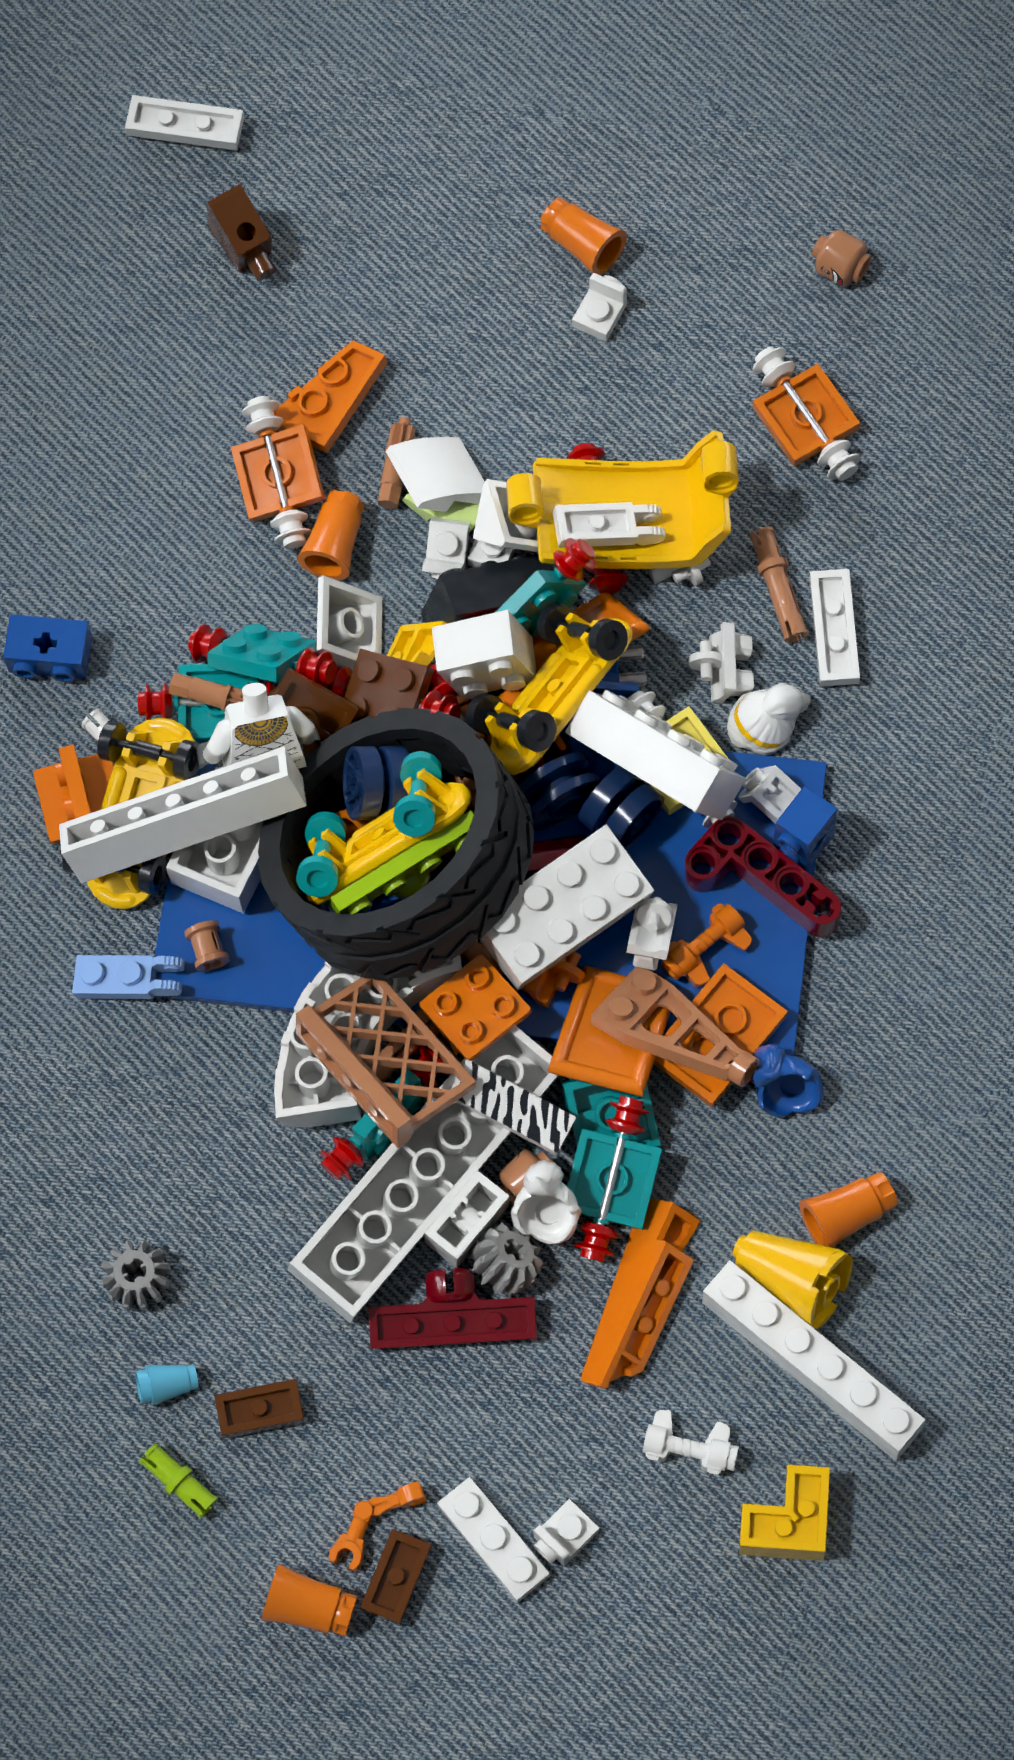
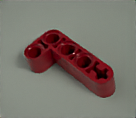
(767, 881)

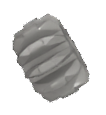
(506, 1259)
(142, 1286)

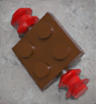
(389, 684)

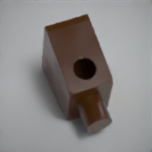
(241, 232)

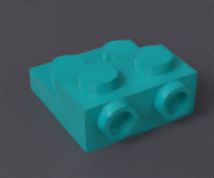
(592, 1107)

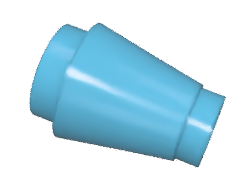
(165, 1382)

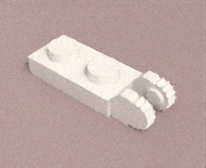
(608, 524)

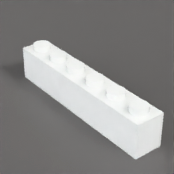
(182, 814)
(813, 1360)

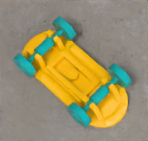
(418, 815)

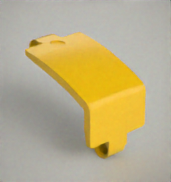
(688, 490)

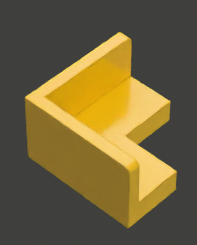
(791, 1529)

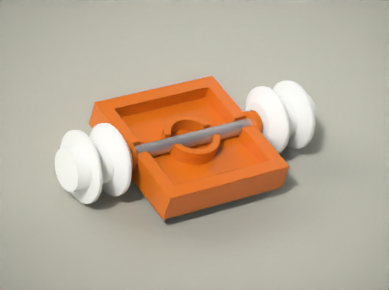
(806, 414)
(277, 472)

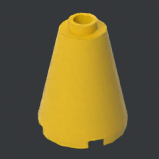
(796, 1272)

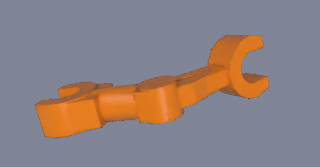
(364, 1511)

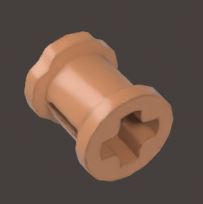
(207, 946)

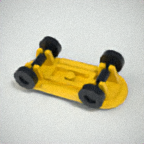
(555, 691)
(145, 760)

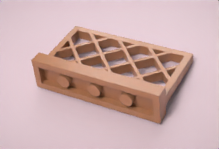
(362, 1082)

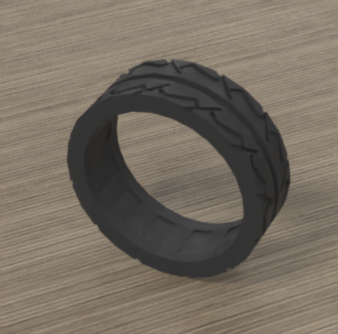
(447, 911)

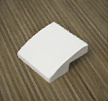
(437, 472)

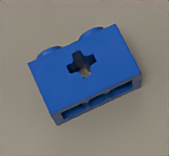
(32, 636)
(805, 828)

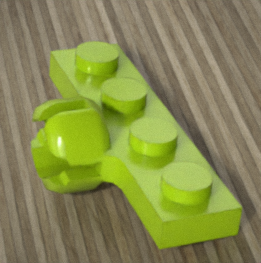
(405, 872)

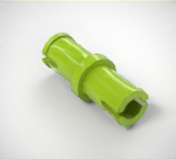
(178, 1480)

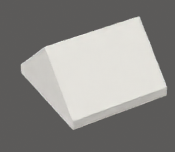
(494, 524)
(347, 621)

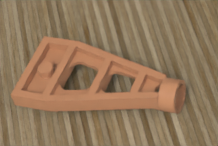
(634, 1002)

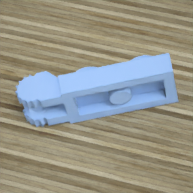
(125, 976)

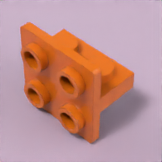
(71, 788)
(474, 1008)

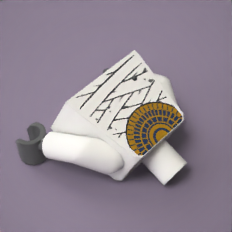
(256, 728)

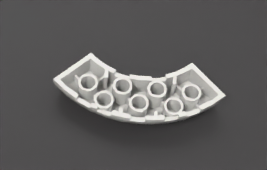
(303, 1086)

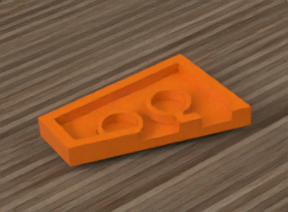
(333, 394)

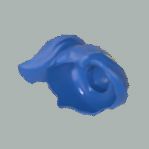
(786, 1082)

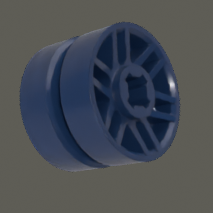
(372, 780)
(622, 805)

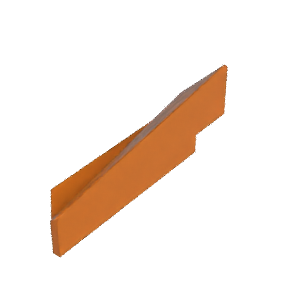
(641, 1294)

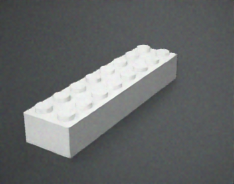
(412, 1187)

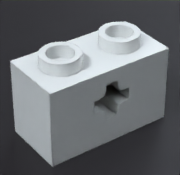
(466, 1218)

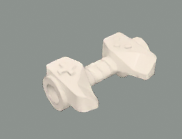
(714, 1454)

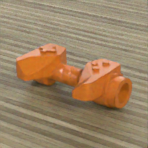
(685, 958)

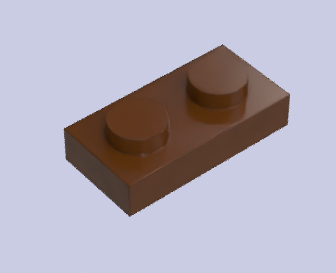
(259, 1408)
(396, 1577)

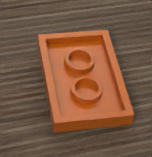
(740, 1013)

